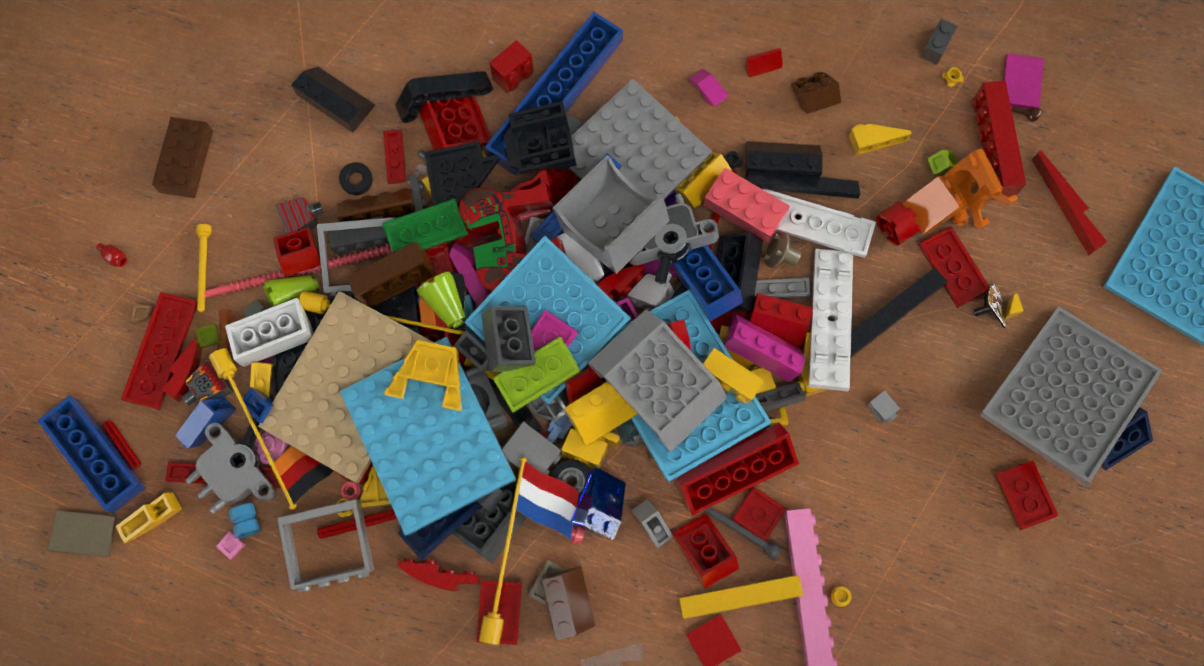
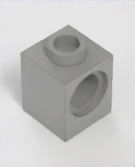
(883, 408)

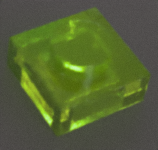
(208, 335)

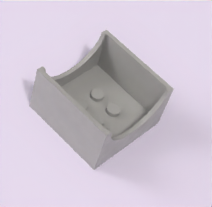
(610, 215)

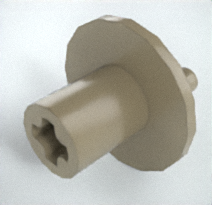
(781, 251)

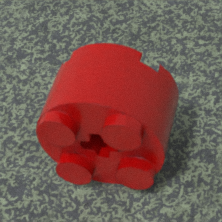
(898, 223)

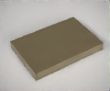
(82, 533)

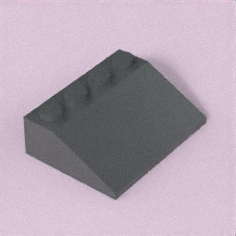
(488, 530)

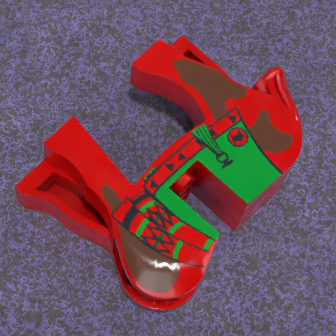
(496, 212)

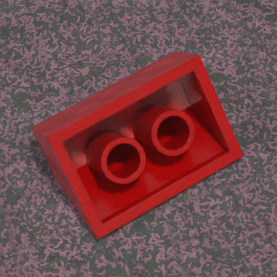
(781, 318)

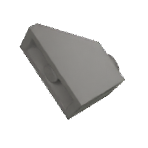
(652, 523)

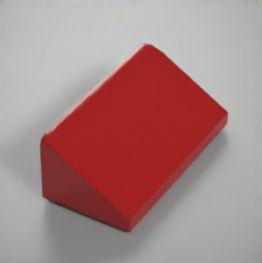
(764, 62)

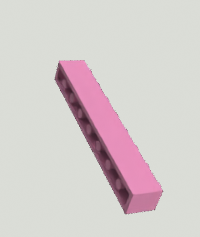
(811, 606)

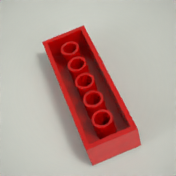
(999, 135)
(738, 468)

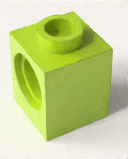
(942, 162)

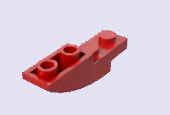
(621, 283)
(430, 574)

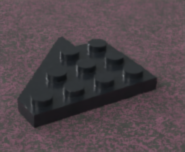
(457, 171)

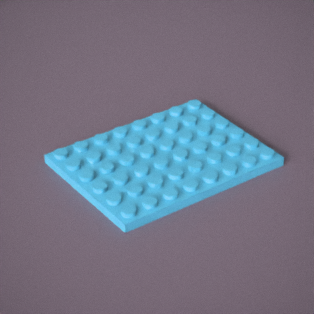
(1165, 258)
(725, 425)
(425, 453)

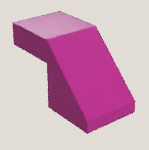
(710, 88)

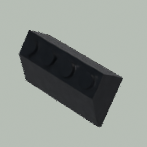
(332, 97)
(784, 158)
(741, 259)

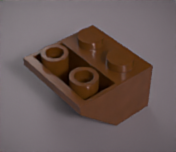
(816, 92)

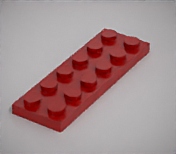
(159, 350)

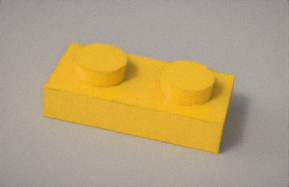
(261, 377)

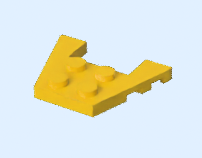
(432, 365)

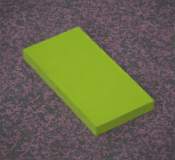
(526, 384)

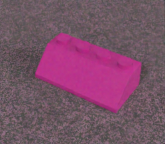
(764, 349)

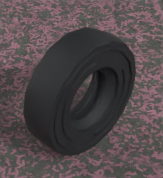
(348, 170)

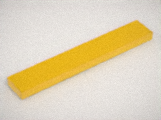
(741, 597)

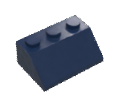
(1134, 437)

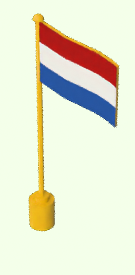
(544, 502)

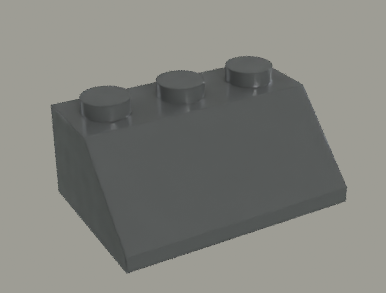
(508, 338)

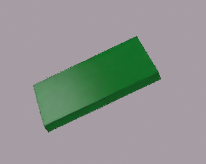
(426, 227)

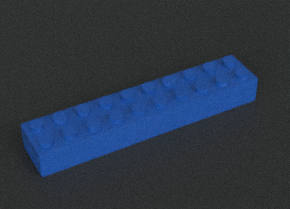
(566, 75)

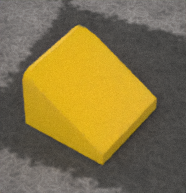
(1014, 307)

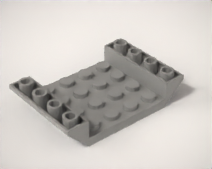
(659, 379)

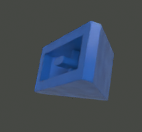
(258, 404)

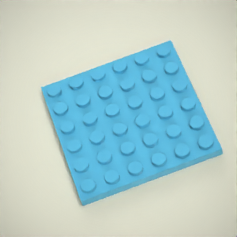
(556, 284)

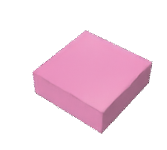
(230, 545)

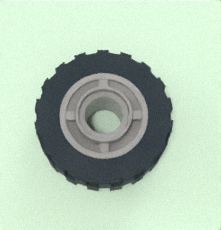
(575, 470)

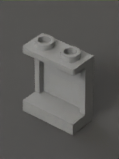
(533, 446)

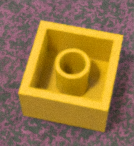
(590, 455)

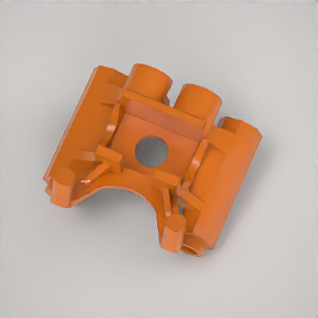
(966, 175)

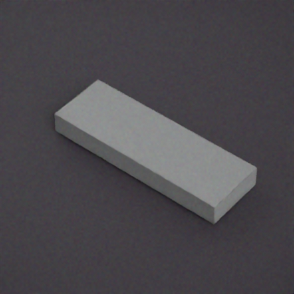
(784, 288)

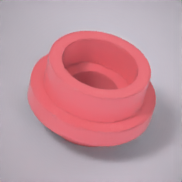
(346, 486)
(577, 534)

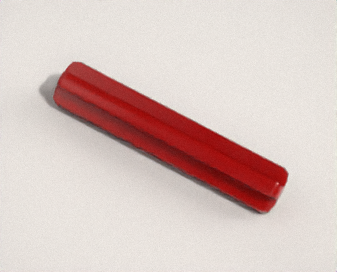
(121, 444)

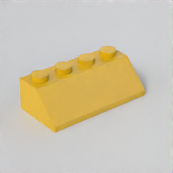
(598, 413)

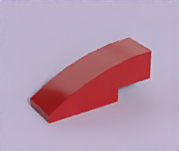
(182, 369)

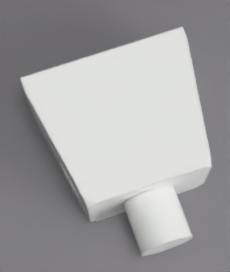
(650, 294)

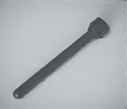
(771, 549)

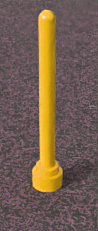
(203, 232)

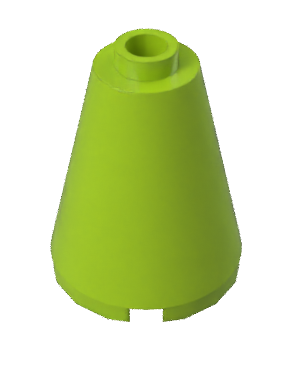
(289, 288)
(443, 299)

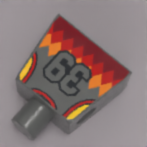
(205, 384)

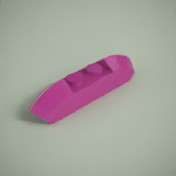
(465, 263)

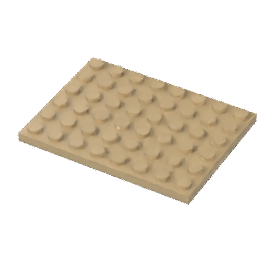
(343, 350)

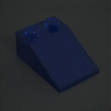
(601, 504)

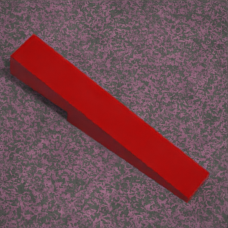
(1070, 204)

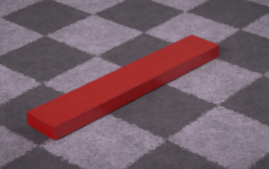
(178, 472)

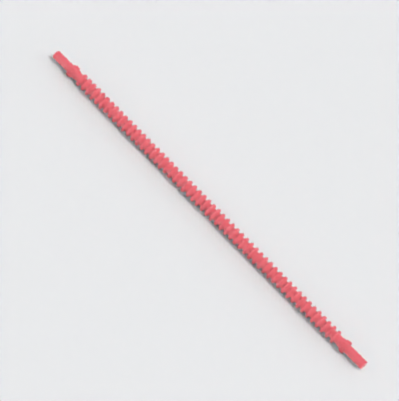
(232, 287)

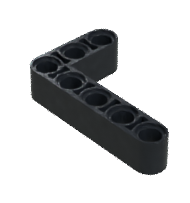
(438, 88)

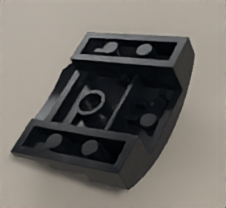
(540, 139)

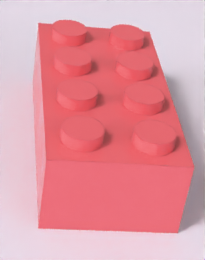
(746, 205)

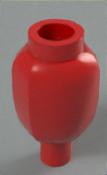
(112, 255)

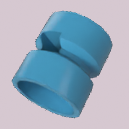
(244, 522)

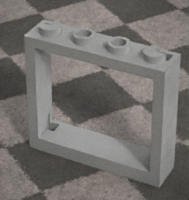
(321, 228)
(290, 551)

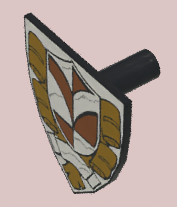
(993, 303)

